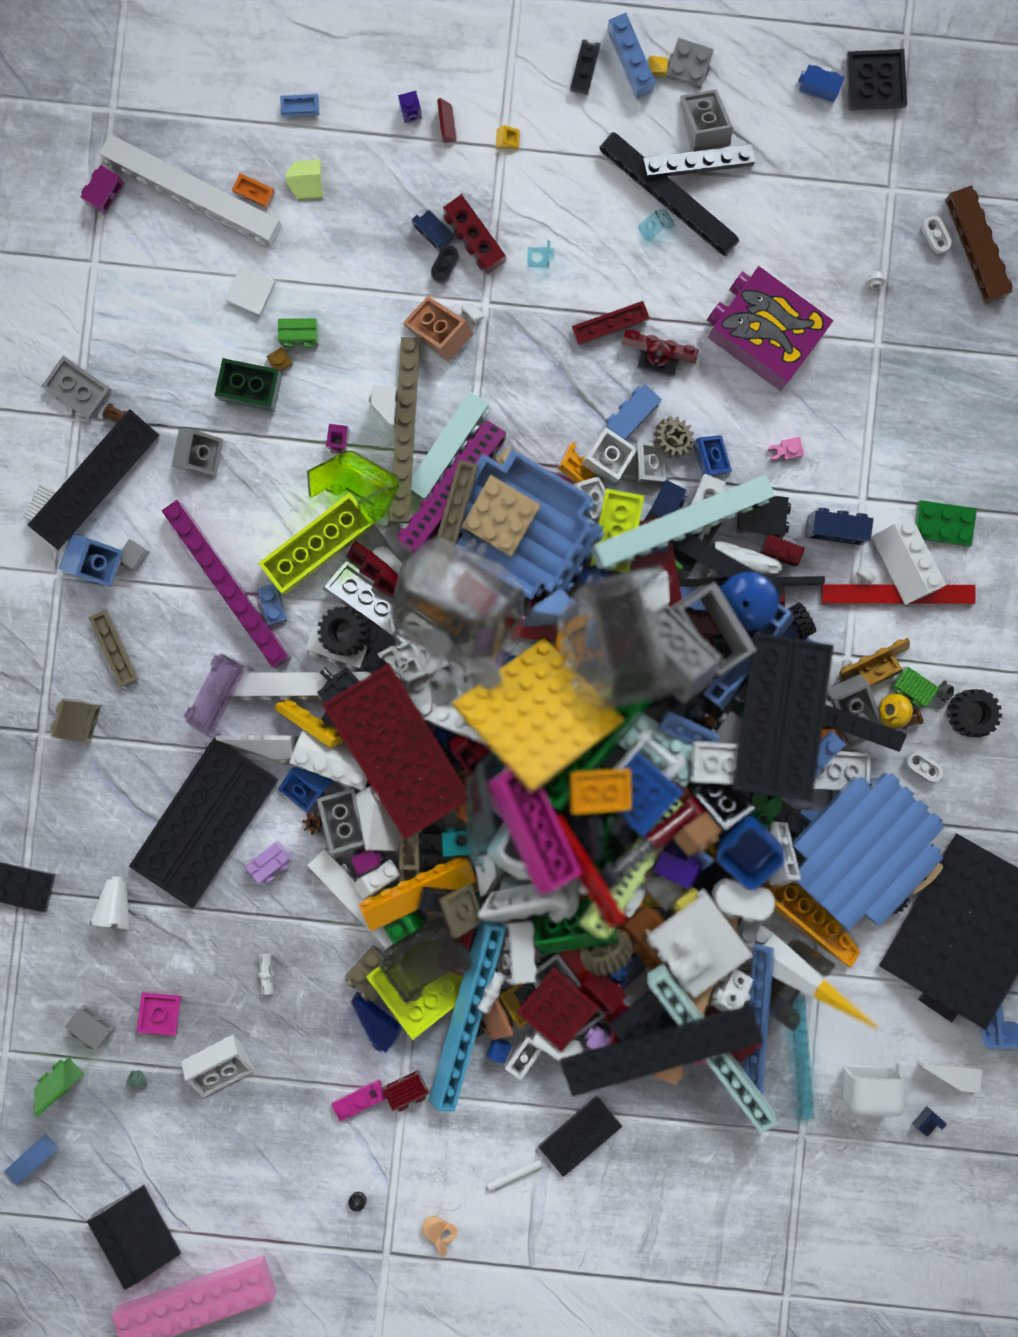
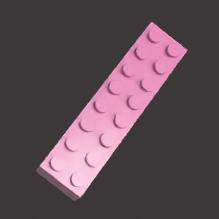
(197, 1301)

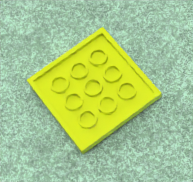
(418, 1015)

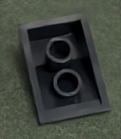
(722, 803)

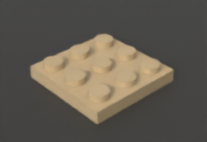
(501, 515)

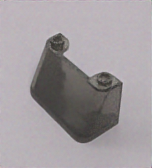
(424, 958)
(784, 995)

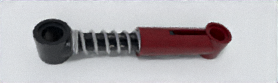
(652, 841)

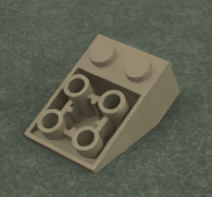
(75, 720)

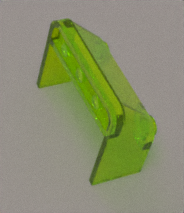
(359, 476)

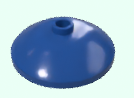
(760, 595)

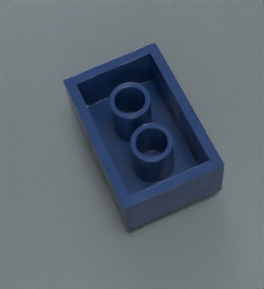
(839, 527)

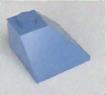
(548, 610)

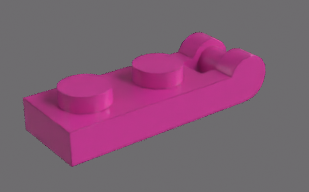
(358, 1100)

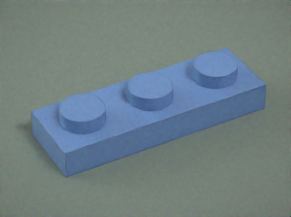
(686, 730)

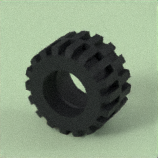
(329, 628)
(989, 708)

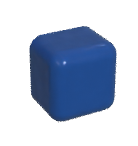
(750, 853)

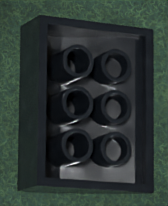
(133, 1237)

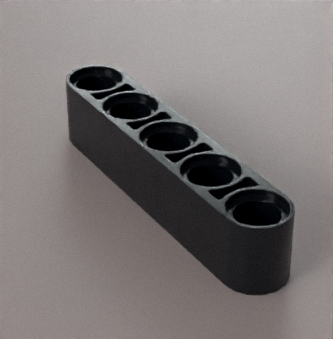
(431, 896)

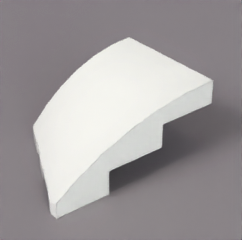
(411, 661)

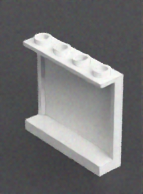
(713, 933)

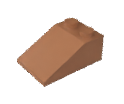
(438, 328)

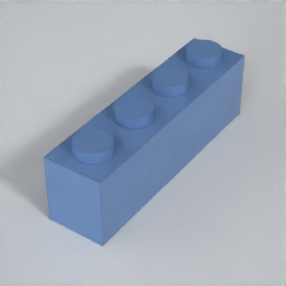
(631, 55)

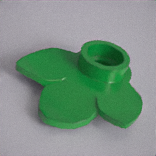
(765, 807)

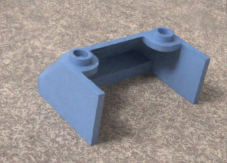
(1000, 1033)

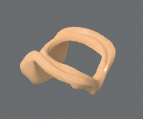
(433, 1229)

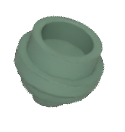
(136, 1080)

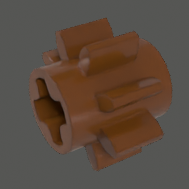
(308, 821)

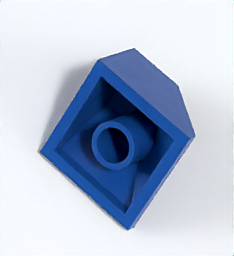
(304, 787)

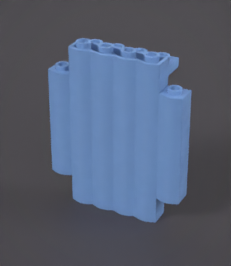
(558, 535)
(868, 850)

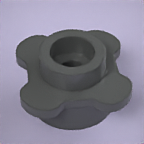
(945, 692)

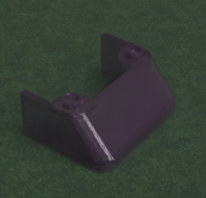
(215, 694)

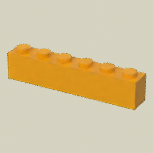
(405, 897)

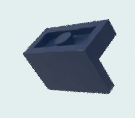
(433, 230)

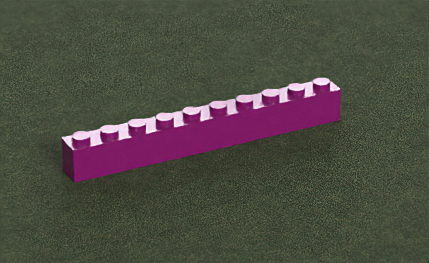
(226, 584)

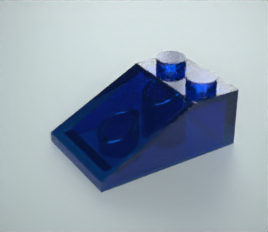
(378, 1025)

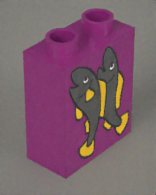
(767, 326)

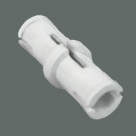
(266, 974)
(491, 992)

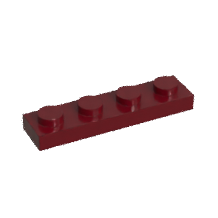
(610, 323)

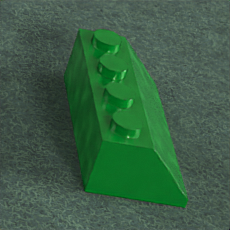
(568, 933)

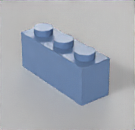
(633, 412)

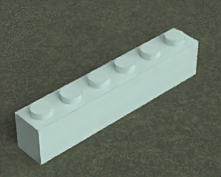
(449, 444)

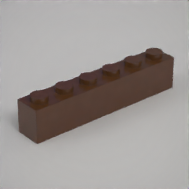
(979, 244)

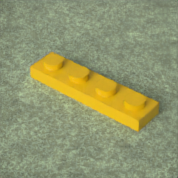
(309, 723)

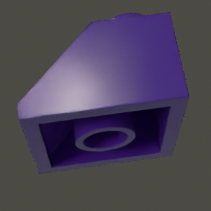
(678, 867)

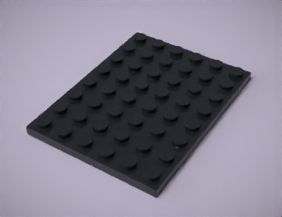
(962, 934)

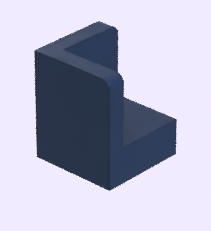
(928, 1121)

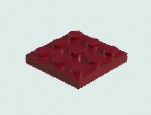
(558, 1009)

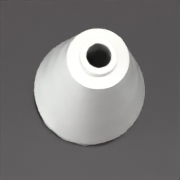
(112, 906)

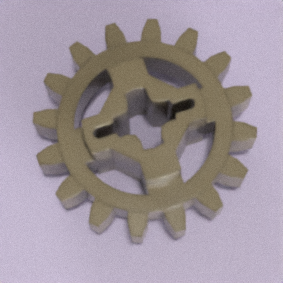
(674, 435)

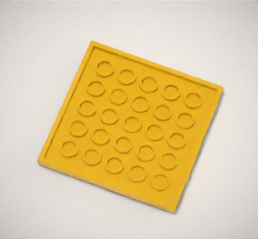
(535, 716)

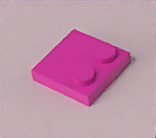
(159, 1014)

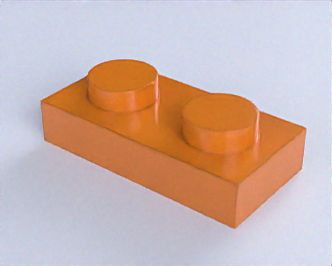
(253, 190)

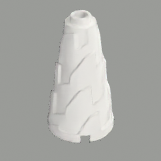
(759, 562)

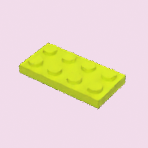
(618, 515)

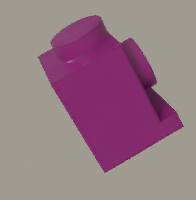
(334, 432)

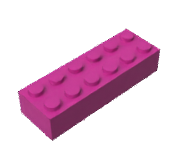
(535, 832)

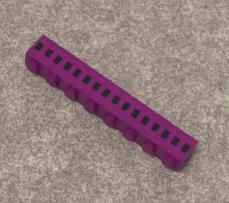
(428, 519)

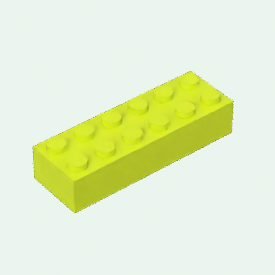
(314, 545)

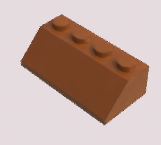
(635, 927)

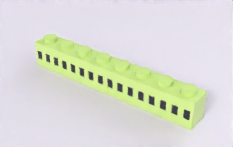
(623, 891)

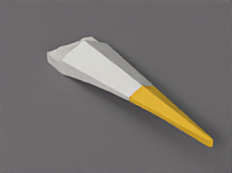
(799, 974)

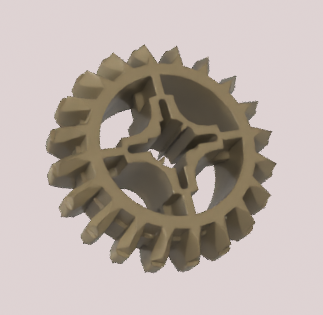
(607, 957)

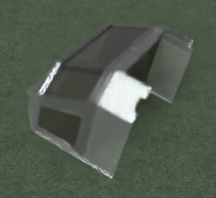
(462, 597)
(617, 642)

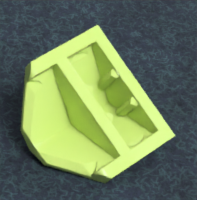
(305, 179)

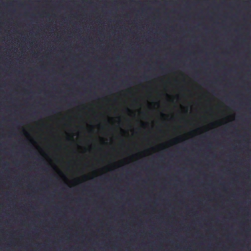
(783, 717)
(203, 822)

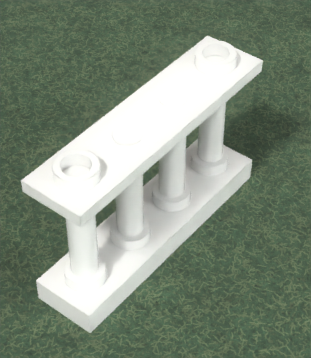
(674, 763)

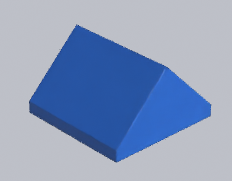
(712, 455)

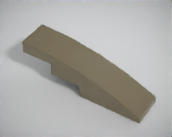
(409, 857)

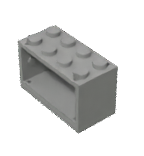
(725, 621)
(685, 645)

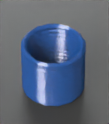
(499, 1050)

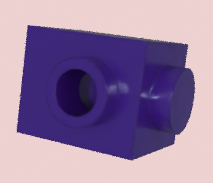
(410, 106)

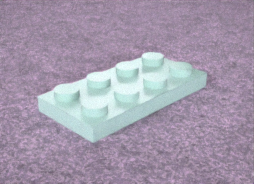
(667, 742)

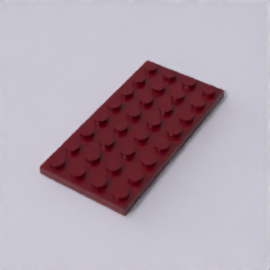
(396, 751)

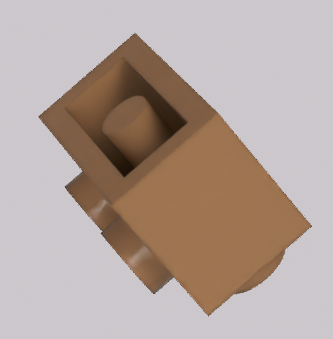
(698, 834)

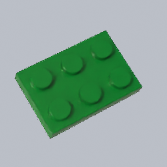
(946, 523)

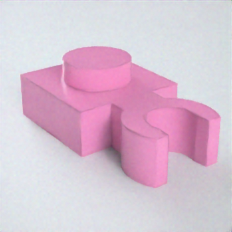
(789, 449)

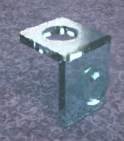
(655, 223)
(547, 253)

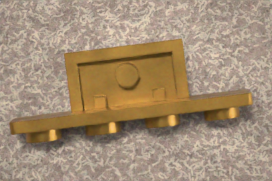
(877, 666)

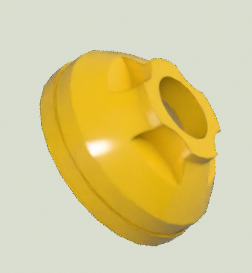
(902, 713)

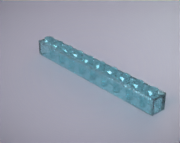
(802, 1062)

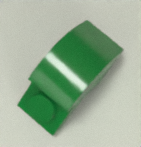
(404, 925)

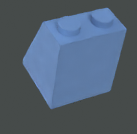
(90, 560)

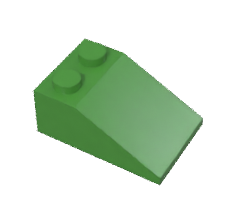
(55, 1084)

